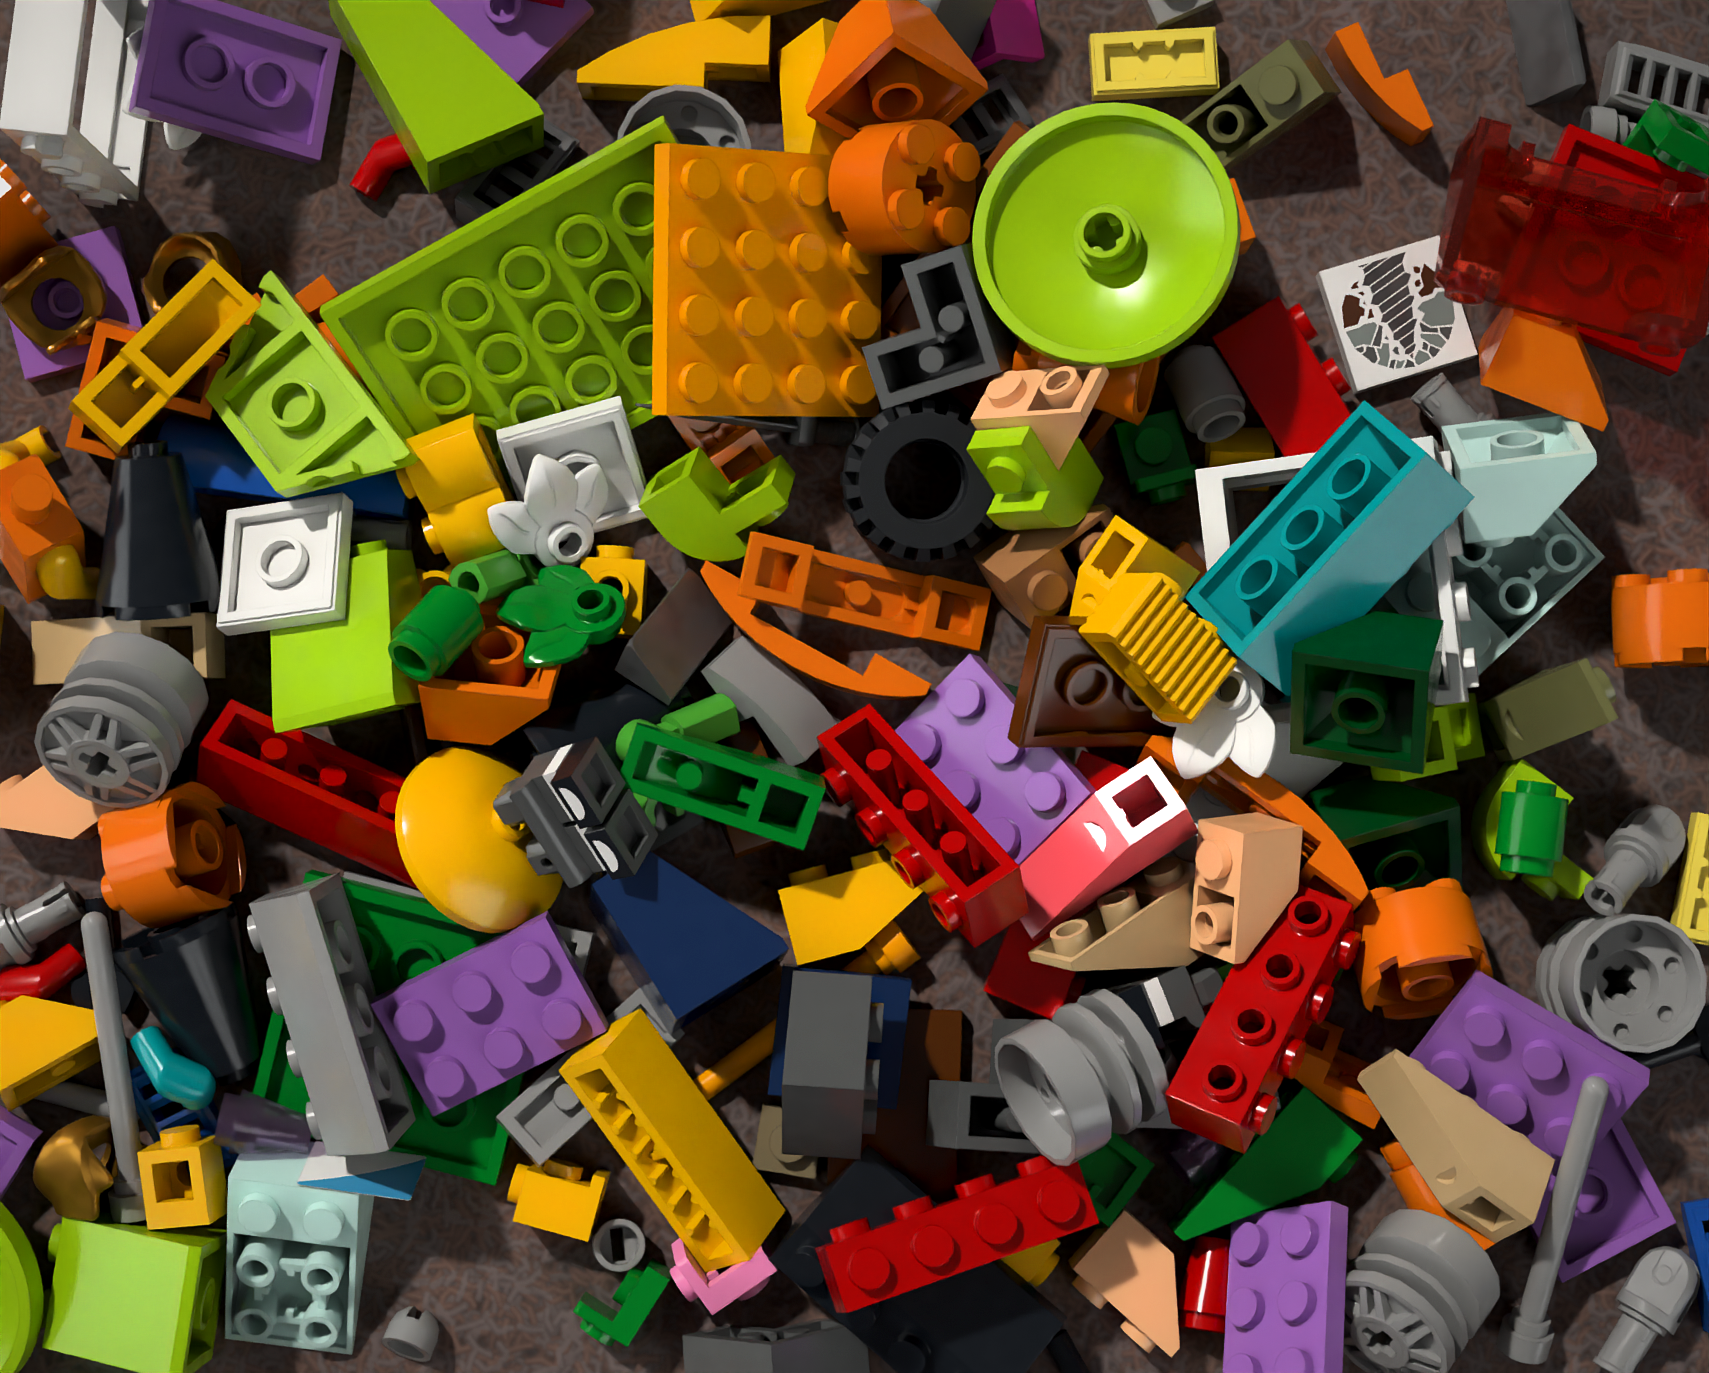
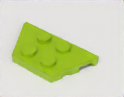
(301, 403)

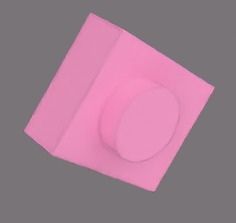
(722, 1285)

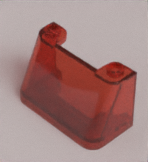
(1574, 244)

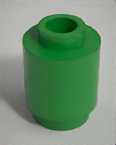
(435, 632)
(1531, 829)

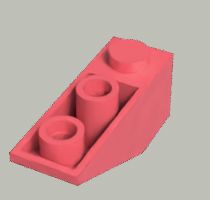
(1103, 846)

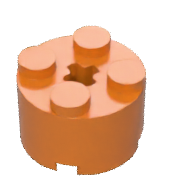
(904, 187)
(1661, 619)
(171, 857)
(1417, 948)

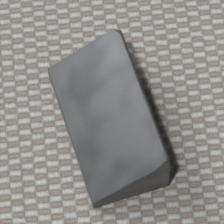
(1546, 50)
(674, 639)

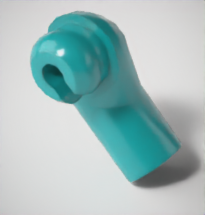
(171, 1073)

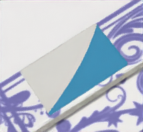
(379, 1174)

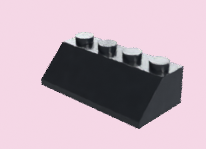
(956, 1325)

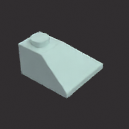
(1516, 472)

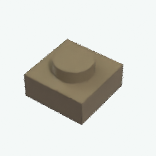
(768, 1148)

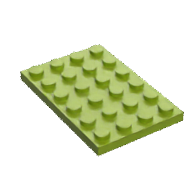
(520, 306)

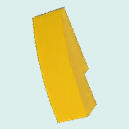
(682, 55)
(164, 356)

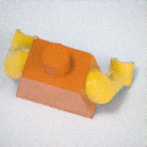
(38, 530)

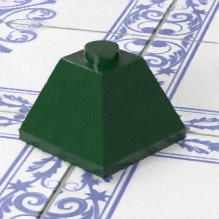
(1367, 691)
(1393, 831)

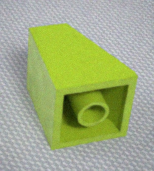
(343, 667)
(134, 1294)

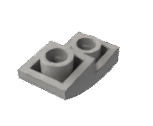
(771, 694)

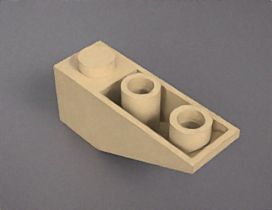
(60, 641)
(1130, 926)
(1462, 1152)

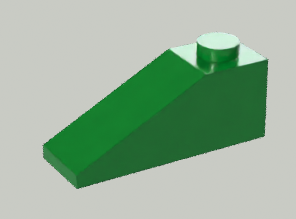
(724, 784)
(1291, 1159)

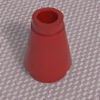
(1204, 1286)

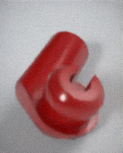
(379, 165)
(43, 978)

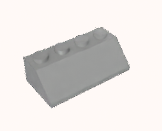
(335, 1036)

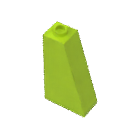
(438, 89)

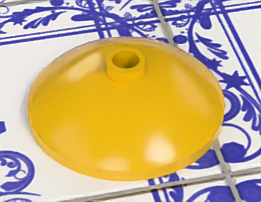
(461, 848)

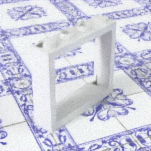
(41, 92)
(1451, 599)

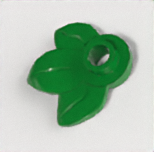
(563, 615)

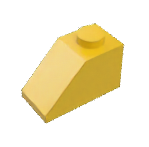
(42, 1046)

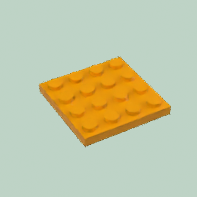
(757, 288)

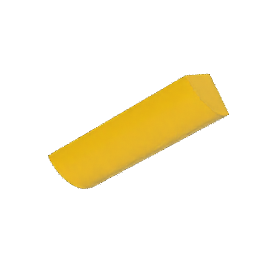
(673, 1142)

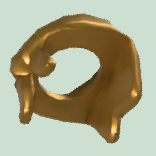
(181, 246)
(62, 263)
(71, 1172)

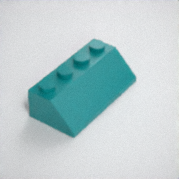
(1328, 543)

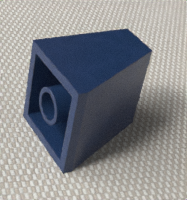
(682, 940)

